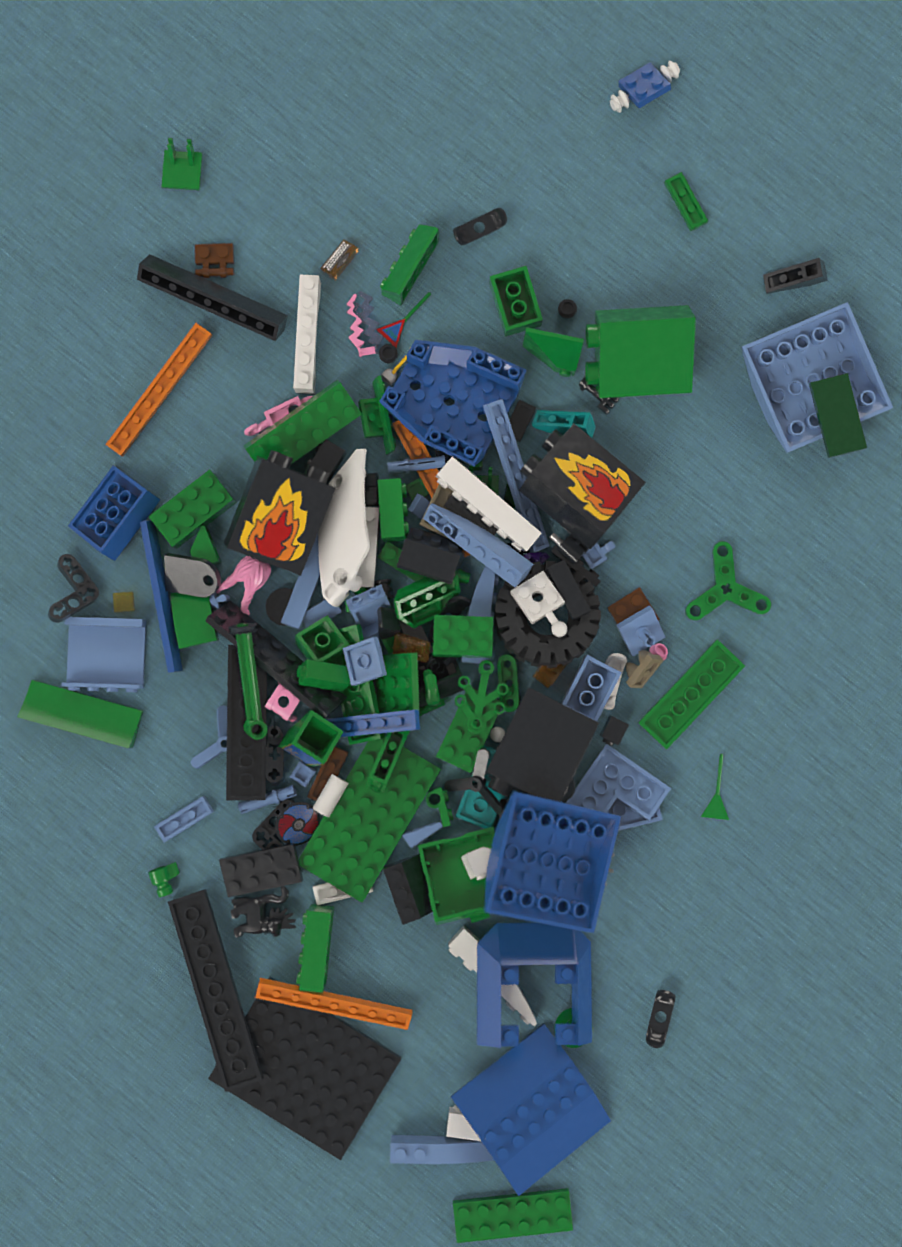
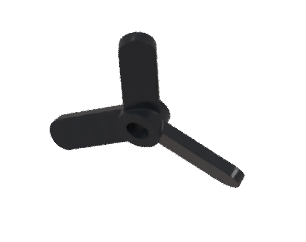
(477, 782)

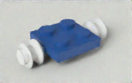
(644, 85)

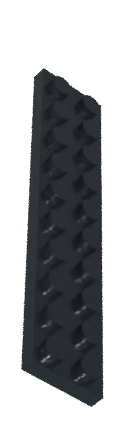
(215, 990)

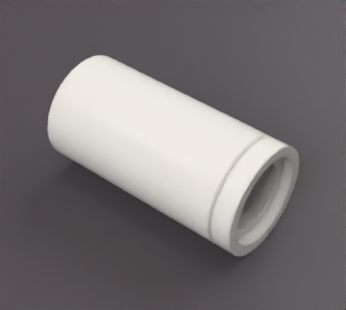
(330, 795)

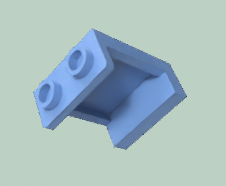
(365, 607)

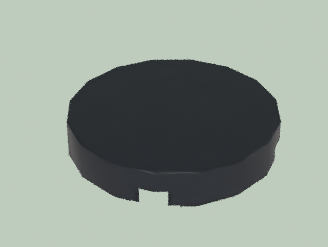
(277, 604)

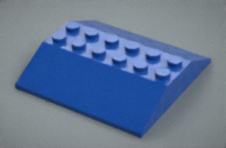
(550, 862)
(531, 1108)

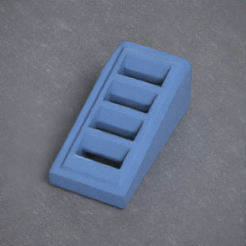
(417, 835)

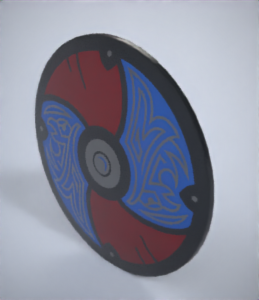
(297, 823)

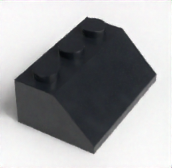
(431, 556)
(446, 678)
(408, 888)

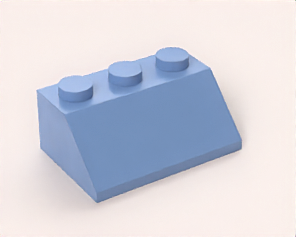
(591, 687)

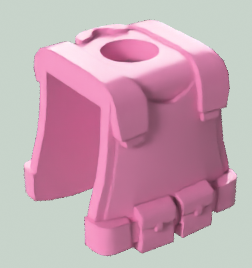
(285, 712)

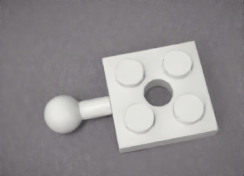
(537, 610)

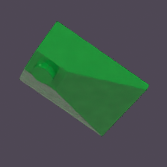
(555, 350)

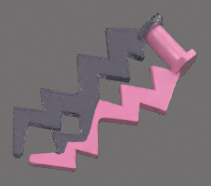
(363, 317)

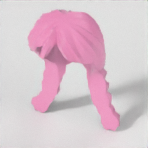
(253, 574)

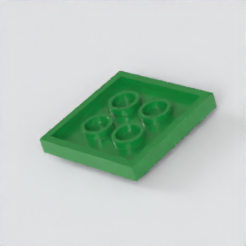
(400, 686)

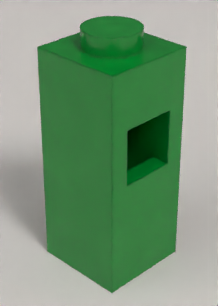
(323, 675)

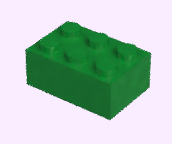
(515, 301)
(393, 509)
(463, 636)

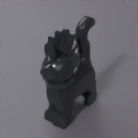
(256, 917)

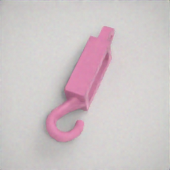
(274, 415)

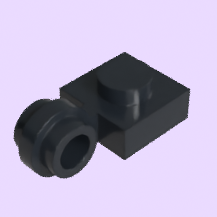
(434, 662)

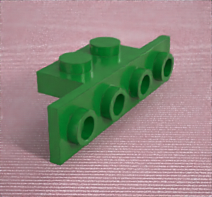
(376, 418)

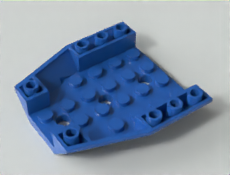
(458, 374)

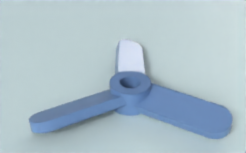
(215, 749)

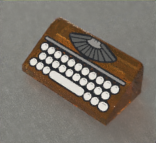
(339, 259)

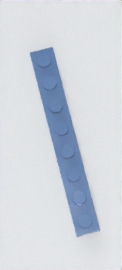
(512, 464)

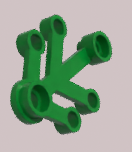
(480, 699)

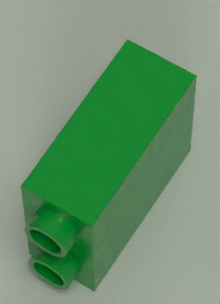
(641, 351)

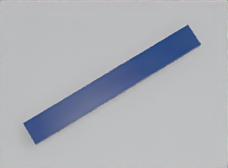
(161, 596)

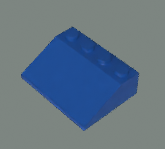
(113, 513)

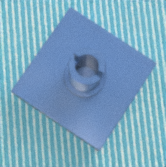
(641, 631)
(364, 661)

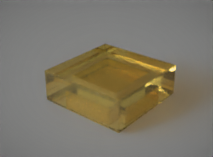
(123, 602)

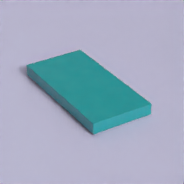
(474, 807)

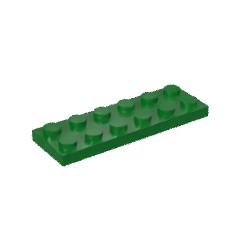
(691, 694)
(360, 698)
(512, 1215)

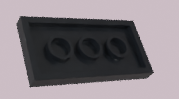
(261, 870)

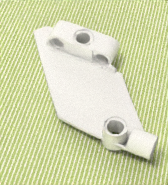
(344, 532)

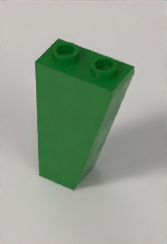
(386, 761)

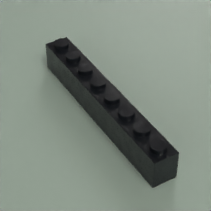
(212, 297)

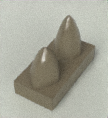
(641, 674)

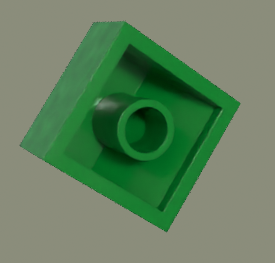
(321, 641)

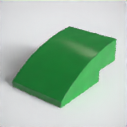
(190, 620)

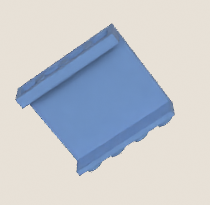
(105, 653)

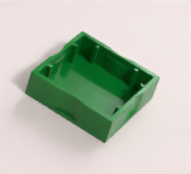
(449, 885)

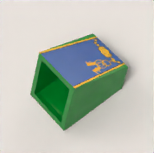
(311, 739)

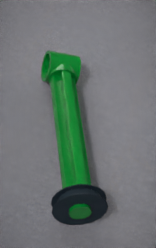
(249, 679)

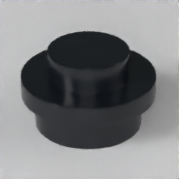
(567, 308)
(388, 353)

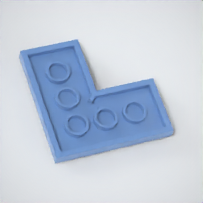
(619, 778)

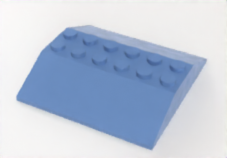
(808, 352)

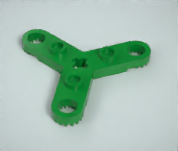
(725, 574)

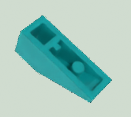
(563, 420)

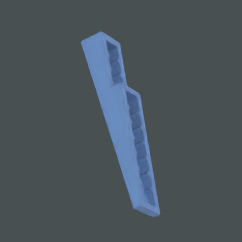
(303, 590)

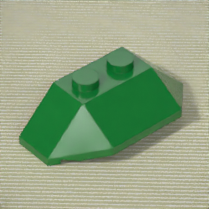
(423, 599)

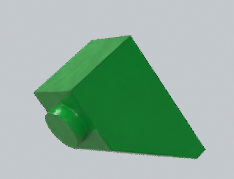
(204, 546)

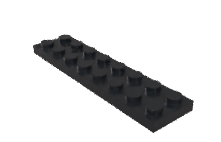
(276, 660)
(244, 754)

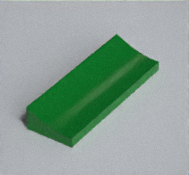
(81, 714)

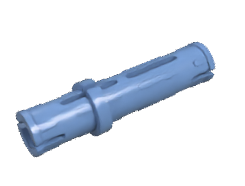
(416, 464)
(275, 796)

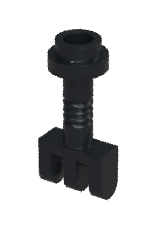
(604, 401)

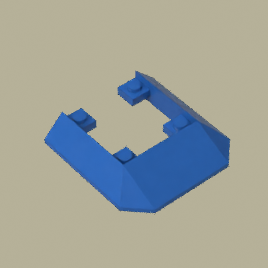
(532, 944)

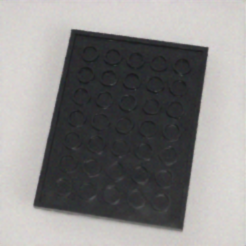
(315, 1073)

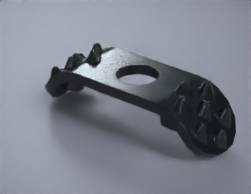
(492, 221)
(455, 607)
(657, 1030)

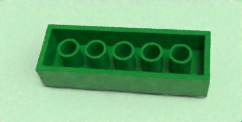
(306, 424)

